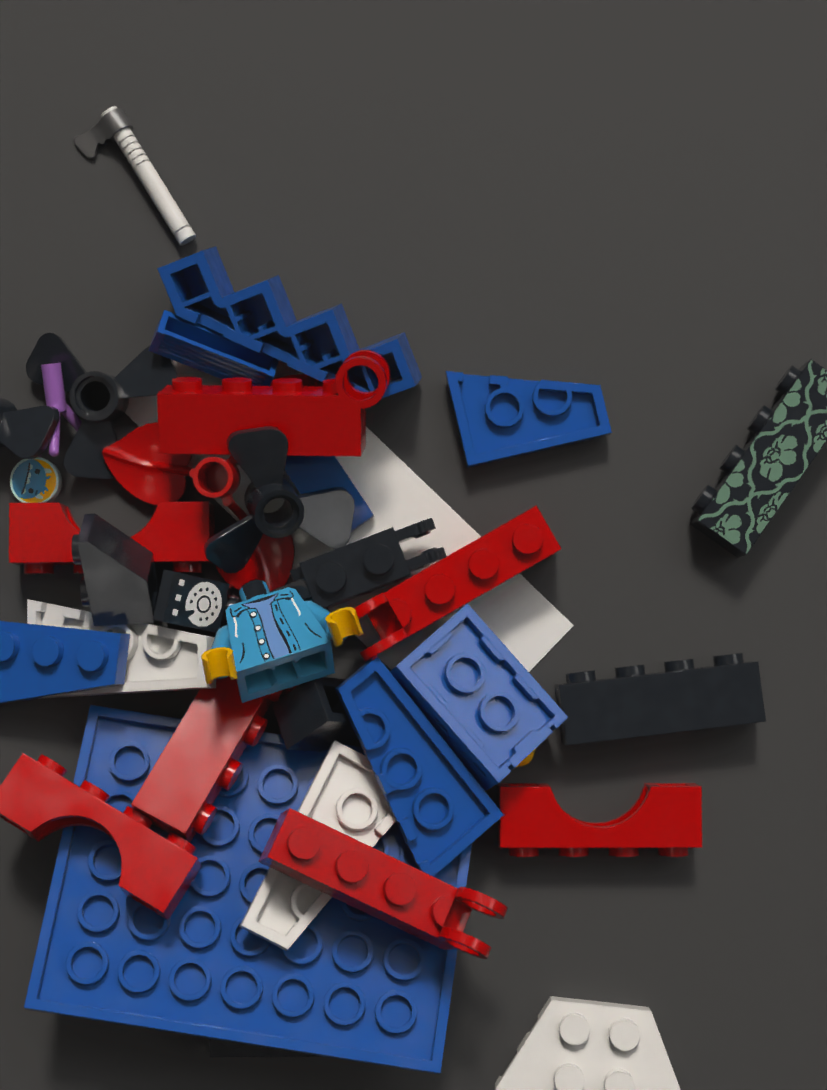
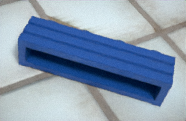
(210, 351)

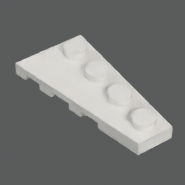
(156, 657)
(343, 798)

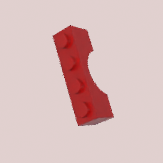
(44, 532)
(43, 801)
(661, 818)

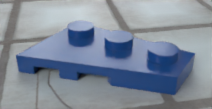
(520, 417)

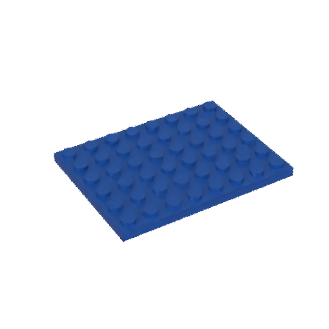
(339, 990)

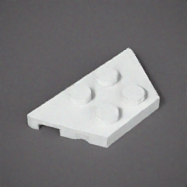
(590, 1048)

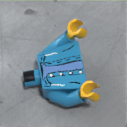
(276, 641)

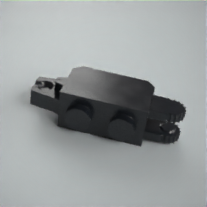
(362, 566)

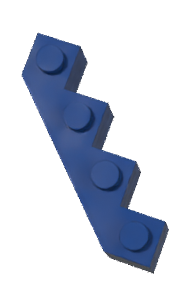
(265, 323)

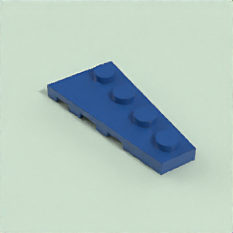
(58, 660)
(421, 777)

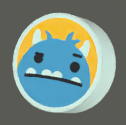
(35, 481)

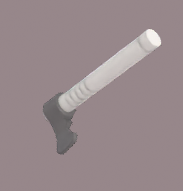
(117, 127)

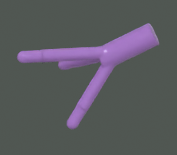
(55, 397)

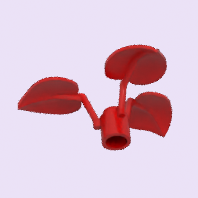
(162, 478)

